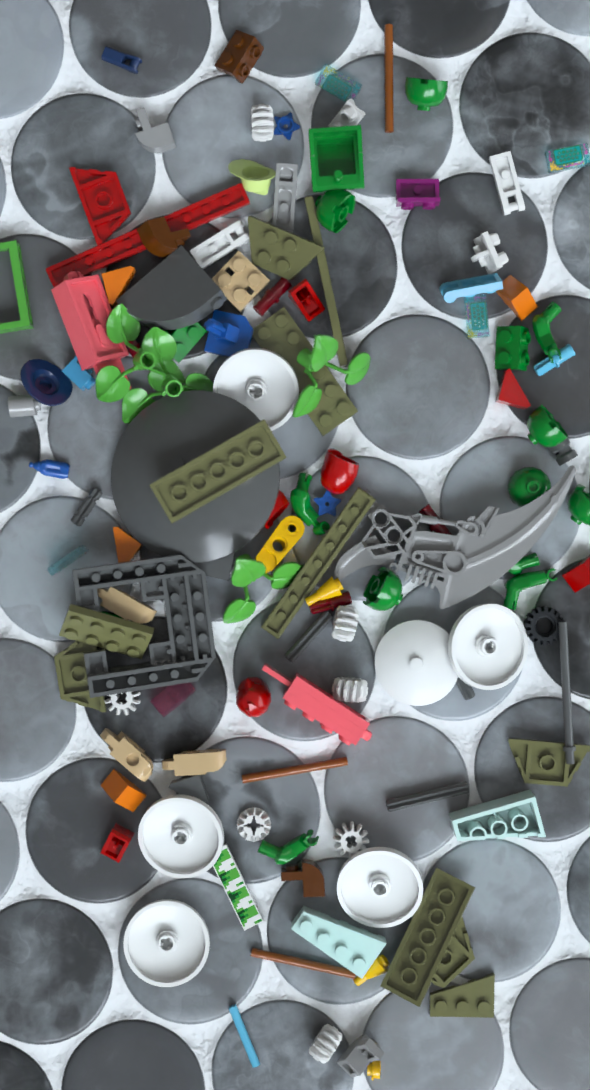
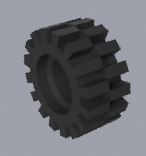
(534, 616)

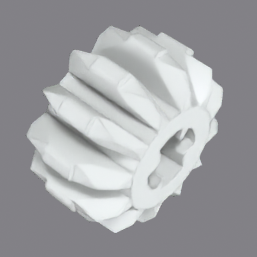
(262, 122)
(345, 623)
(349, 689)
(123, 705)
(350, 831)
(325, 1043)

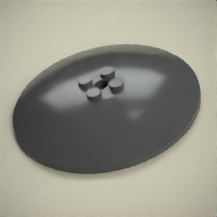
(167, 438)

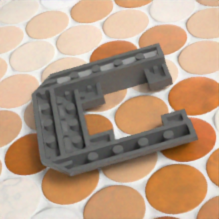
(187, 617)

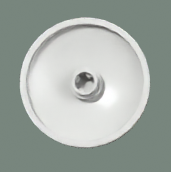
(261, 383)
(488, 646)
(415, 663)
(181, 836)
(379, 887)
(166, 943)

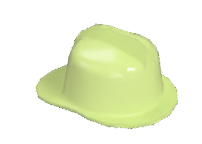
(253, 175)

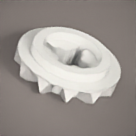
(261, 818)

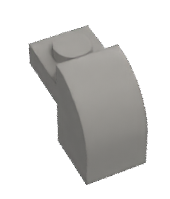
(154, 139)
(359, 1055)

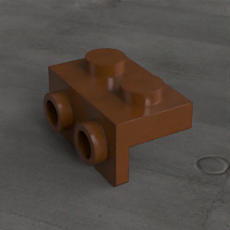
(239, 56)

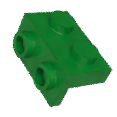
(186, 339)
(512, 348)

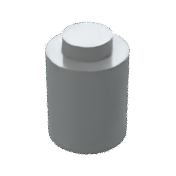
(23, 406)

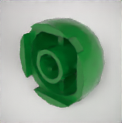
(425, 92)
(333, 209)
(544, 428)
(527, 485)
(579, 505)
(383, 590)

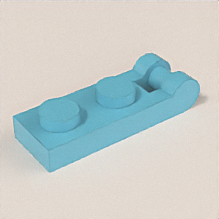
(470, 287)

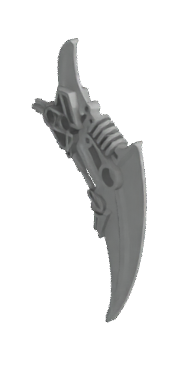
(468, 562)

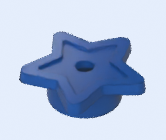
(285, 120)
(333, 502)

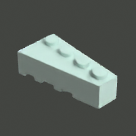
(500, 818)
(343, 942)

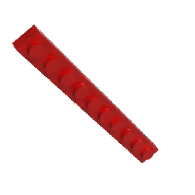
(131, 244)

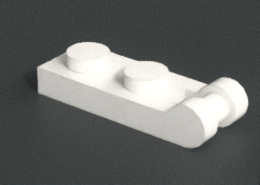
(506, 182)
(220, 245)

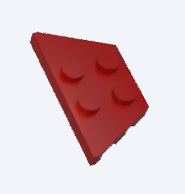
(101, 200)

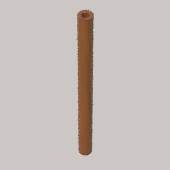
(388, 43)
(286, 771)
(304, 963)

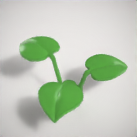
(164, 349)
(324, 350)
(109, 381)
(249, 570)

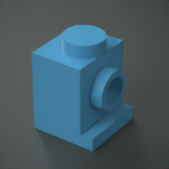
(82, 379)

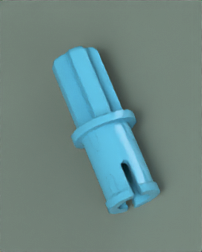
(544, 365)

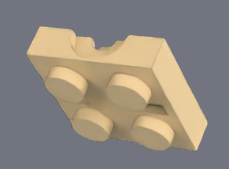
(244, 276)

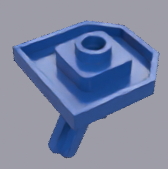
(227, 333)

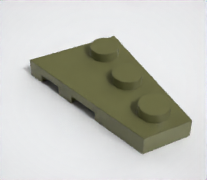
(465, 1000)

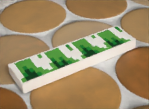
(237, 889)

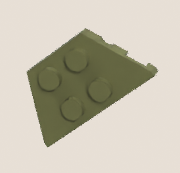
(279, 249)
(73, 678)
(545, 761)
(456, 958)

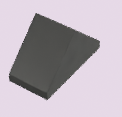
(191, 785)

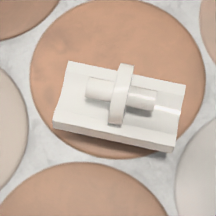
(348, 115)
(487, 254)

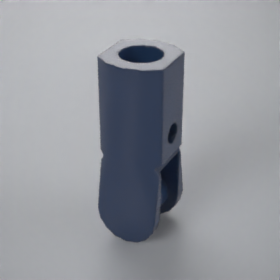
(118, 58)

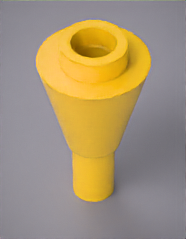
(329, 589)
(378, 968)

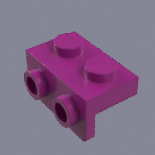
(416, 193)

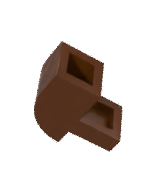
(159, 239)
(310, 874)

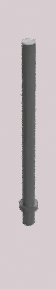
(569, 747)

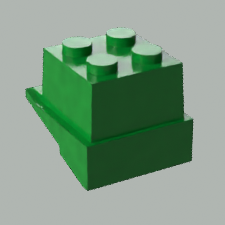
(336, 158)

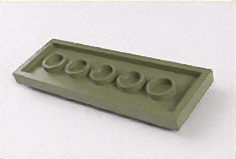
(285, 338)
(217, 471)
(427, 937)

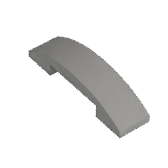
(285, 196)

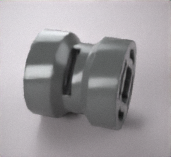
(563, 452)

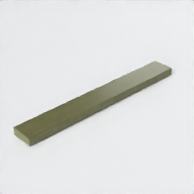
(326, 282)
(318, 562)

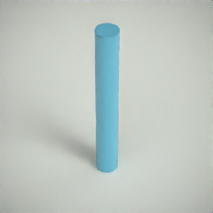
(244, 1035)

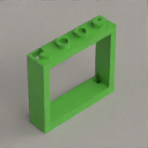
(21, 289)

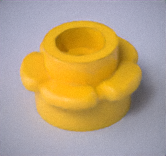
(374, 1070)

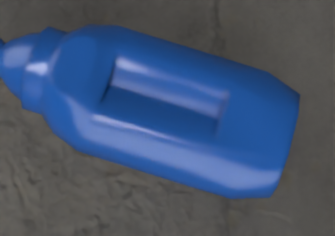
(52, 468)

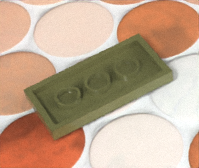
(106, 631)

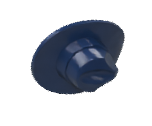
(46, 382)

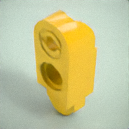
(287, 539)

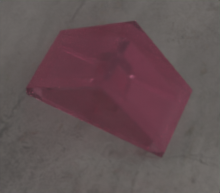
(172, 697)

